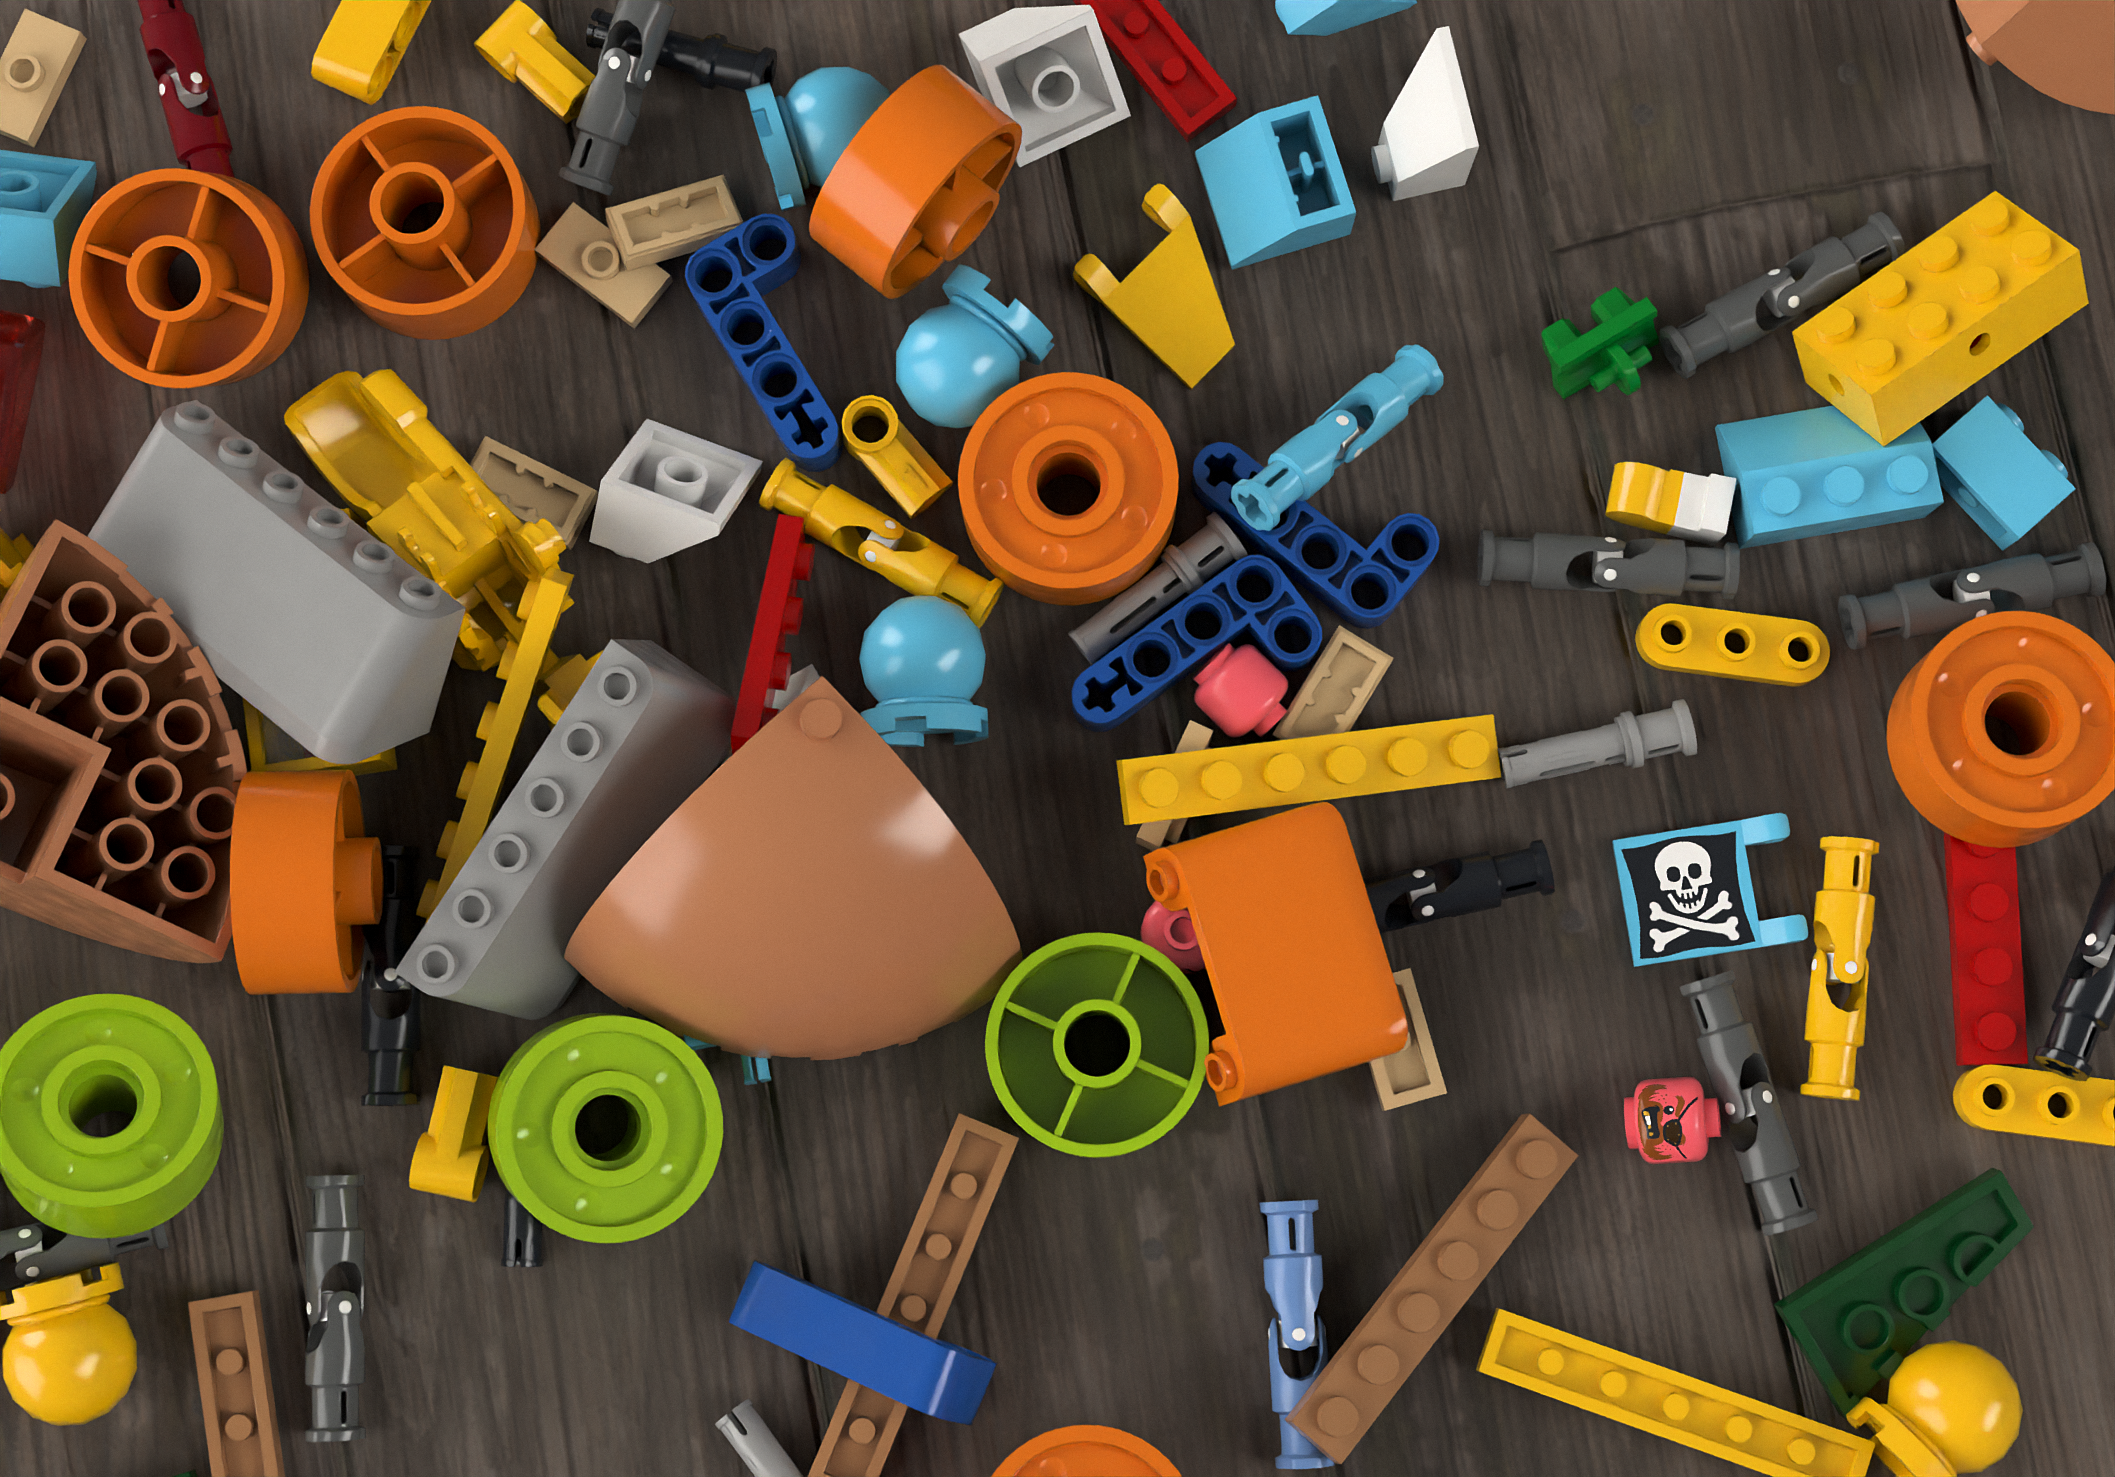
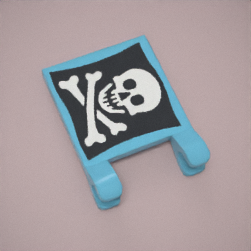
(1694, 891)

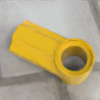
(528, 52)
(897, 459)
(453, 1152)

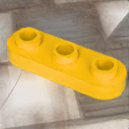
(1705, 653)
(2026, 1100)

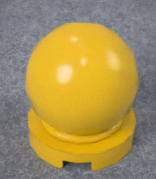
(68, 1347)
(1944, 1413)

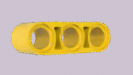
(366, 45)

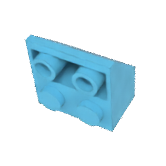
(1276, 184)

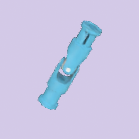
(1311, 456)

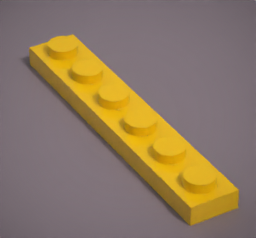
(501, 729)
(1308, 769)
(1667, 1402)

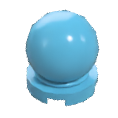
(811, 126)
(966, 351)
(923, 669)

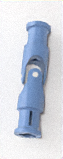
(1294, 1285)

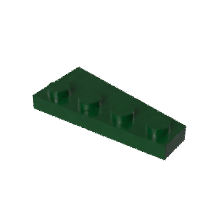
(1890, 1293)

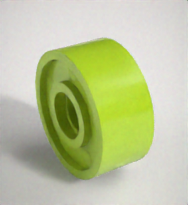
(1109, 979)
(97, 1059)
(668, 1141)

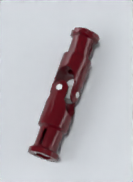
(183, 83)

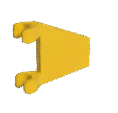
(1168, 296)

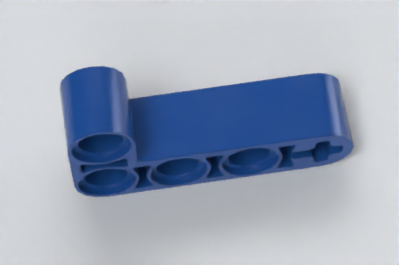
(772, 352)
(1307, 525)
(1188, 653)
(863, 1344)

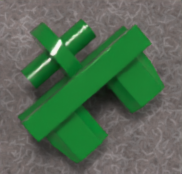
(1608, 351)

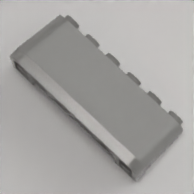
(281, 589)
(589, 800)

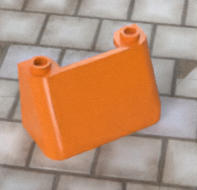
(1284, 949)

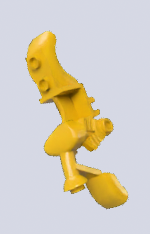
(436, 515)

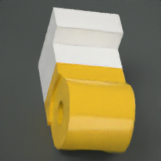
(1671, 501)

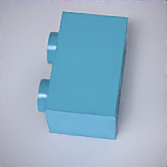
(1999, 472)

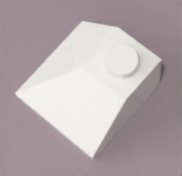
(1047, 75)
(1430, 129)
(668, 493)

